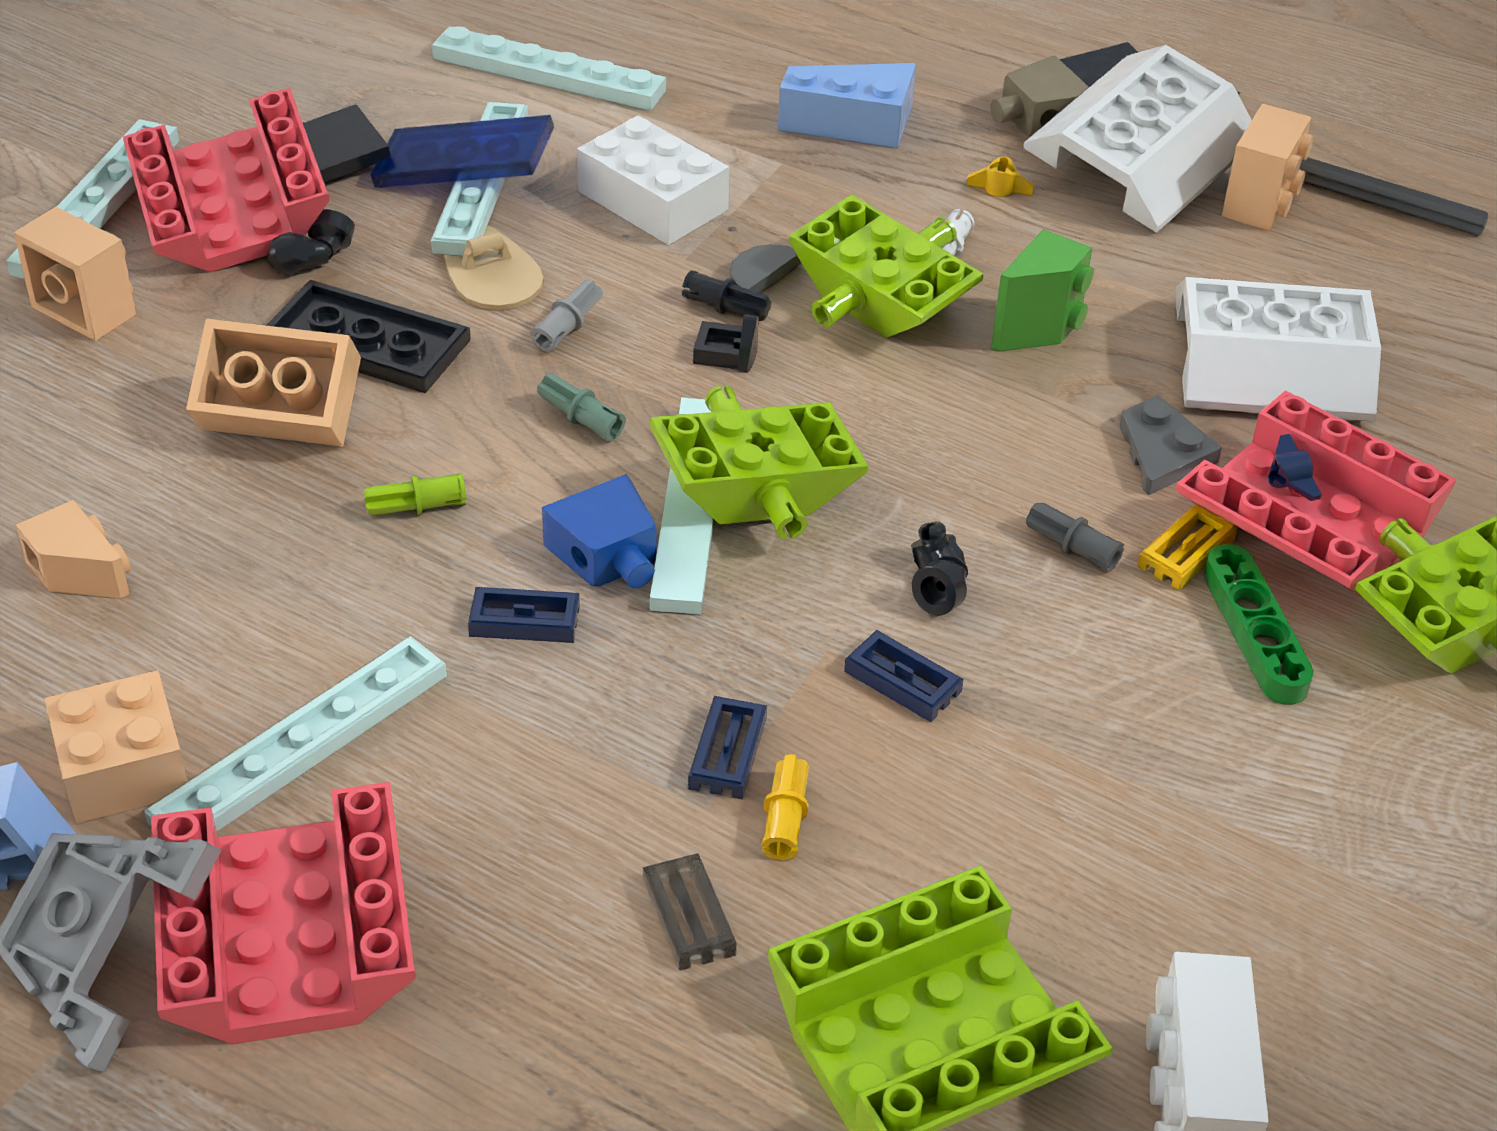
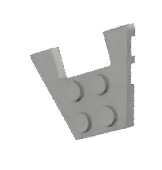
(74, 913)

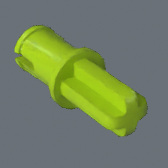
(416, 494)

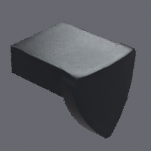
(727, 344)

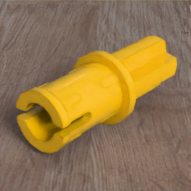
(785, 808)

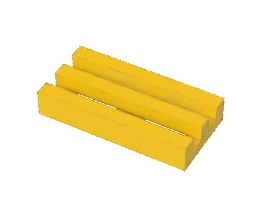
(1153, 554)

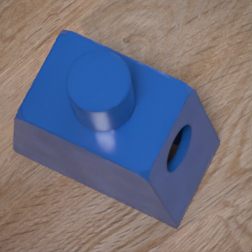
(603, 533)

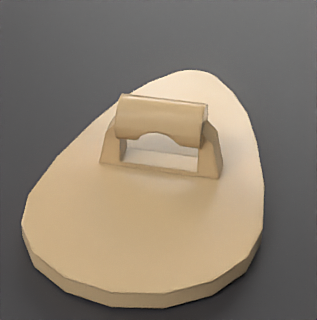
(494, 273)

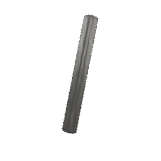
(1394, 196)

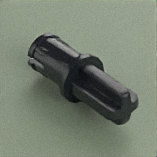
(725, 295)

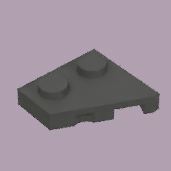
(1164, 443)

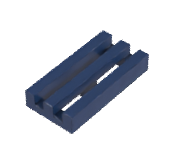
(524, 614)
(897, 679)
(720, 778)

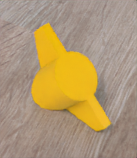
(1001, 179)

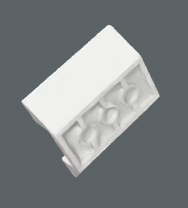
(1154, 128)
(1272, 338)

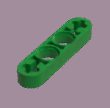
(1267, 620)

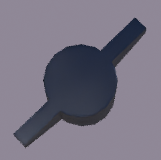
(1293, 469)

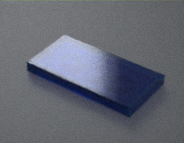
(464, 151)

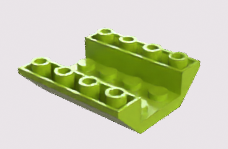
(927, 1010)

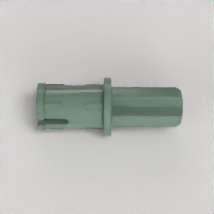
(582, 407)

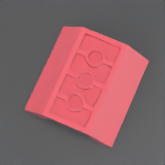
(232, 193)
(1361, 486)
(289, 926)

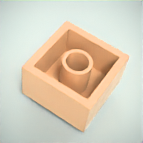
(1267, 167)
(75, 273)
(116, 746)

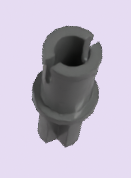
(1075, 536)

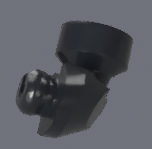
(297, 252)
(942, 570)

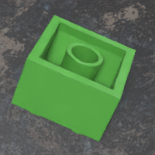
(1042, 293)

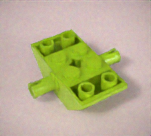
(880, 267)
(760, 459)
(1440, 592)

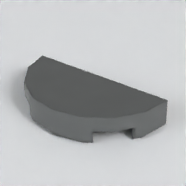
(763, 266)

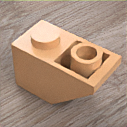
(73, 553)

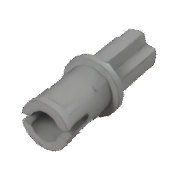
(566, 316)

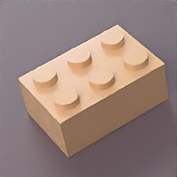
(274, 382)

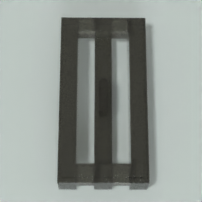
(701, 946)

